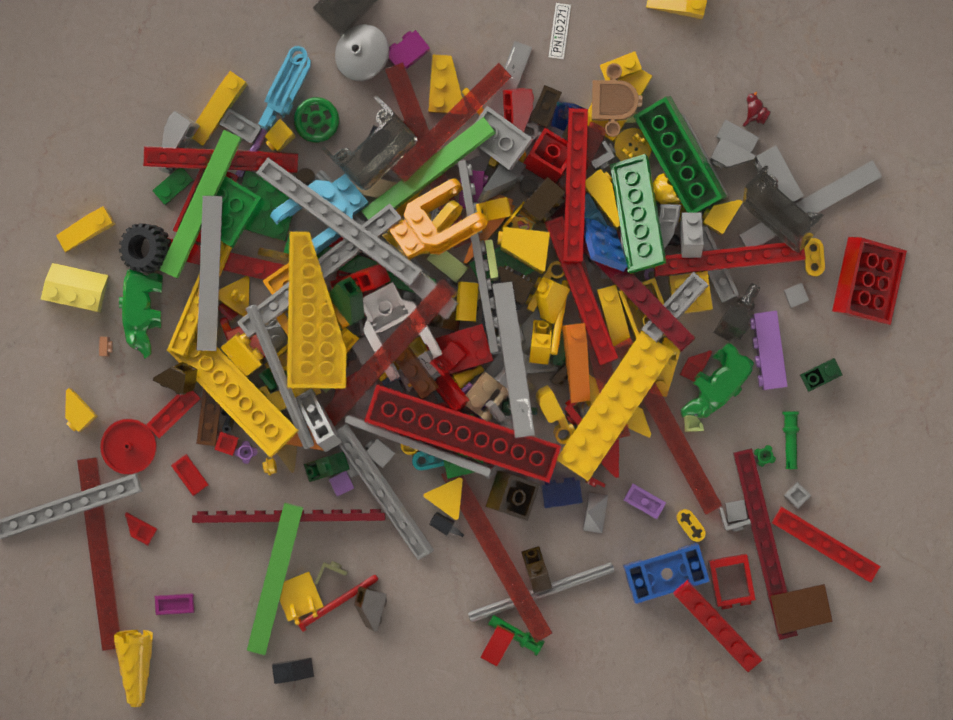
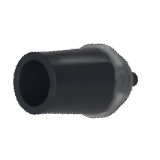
(446, 526)

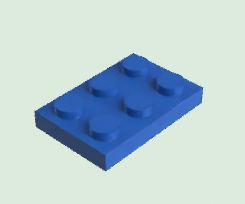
(604, 244)

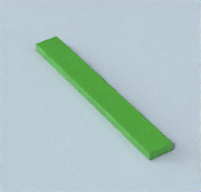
(433, 168)
(192, 220)
(274, 578)

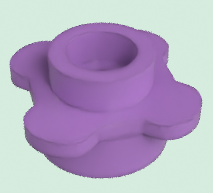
(246, 457)

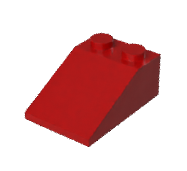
(472, 342)

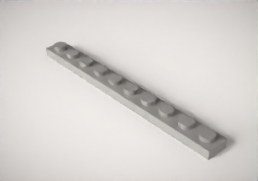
(339, 222)
(329, 264)
(481, 264)

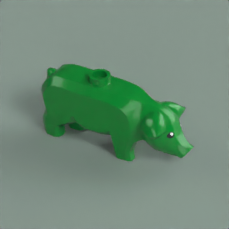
(137, 311)
(721, 385)

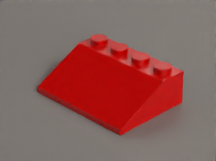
(869, 280)

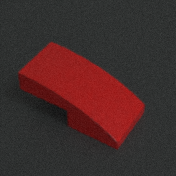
(497, 645)

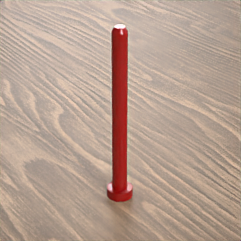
(337, 602)

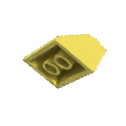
(75, 287)

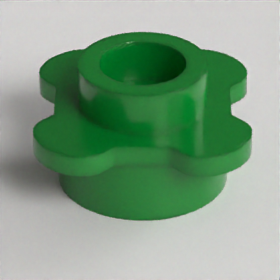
(760, 452)

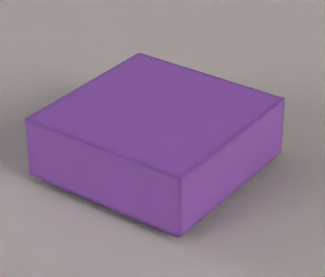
(341, 483)

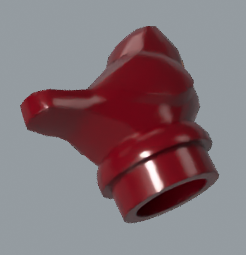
(756, 110)

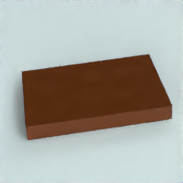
(801, 608)

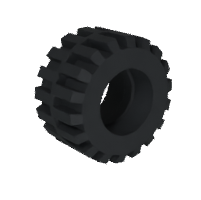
(132, 245)

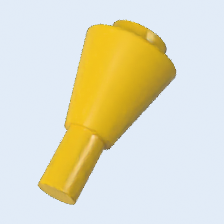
(464, 377)

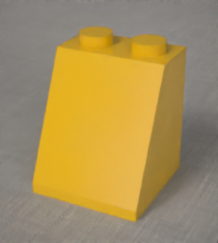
(526, 246)

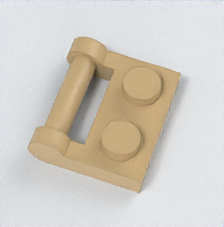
(482, 391)

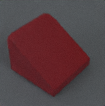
(230, 314)

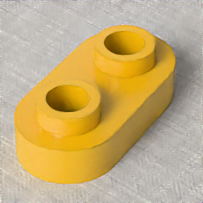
(815, 257)

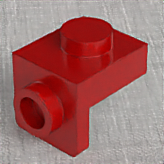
(573, 417)

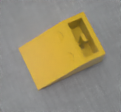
(242, 353)

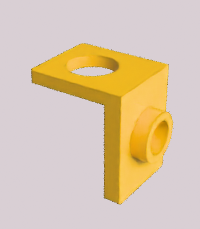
(495, 208)

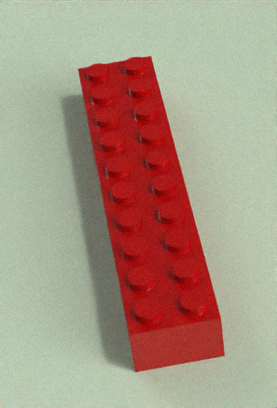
(462, 433)

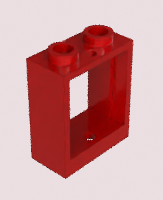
(727, 561)

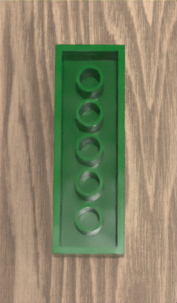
(679, 155)

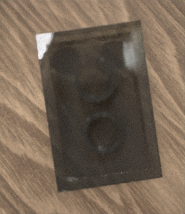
(342, 14)

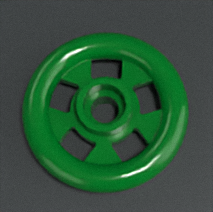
(324, 105)

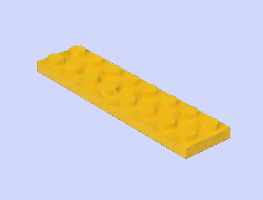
(239, 398)
(614, 406)

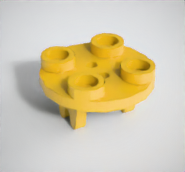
(638, 141)

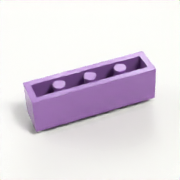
(769, 350)

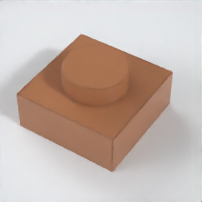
(105, 346)

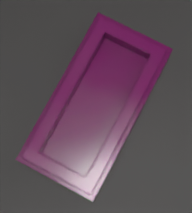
(174, 604)

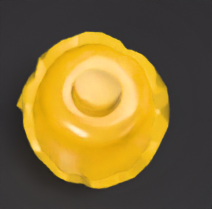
(664, 191)

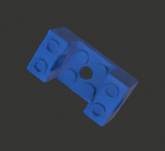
(646, 578)

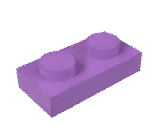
(644, 501)

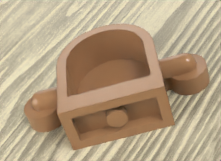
(614, 100)

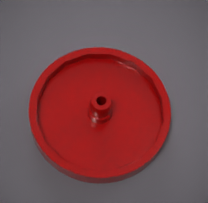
(128, 446)

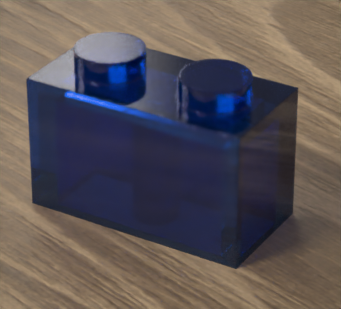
(561, 493)

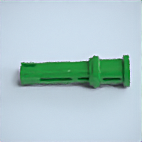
(791, 429)
(526, 641)

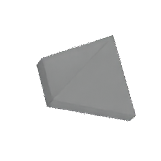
(595, 512)

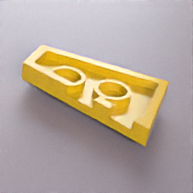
(444, 85)

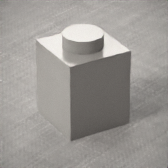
(379, 452)

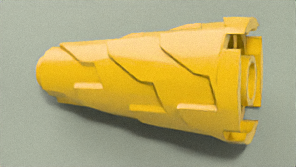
(134, 663)

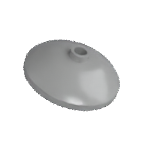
(369, 58)

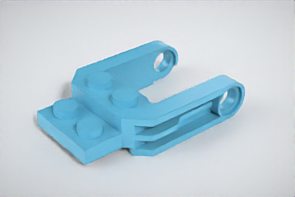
(285, 87)
(340, 193)

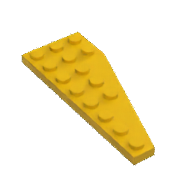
(314, 335)

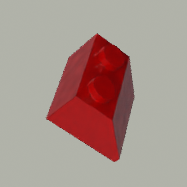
(548, 156)

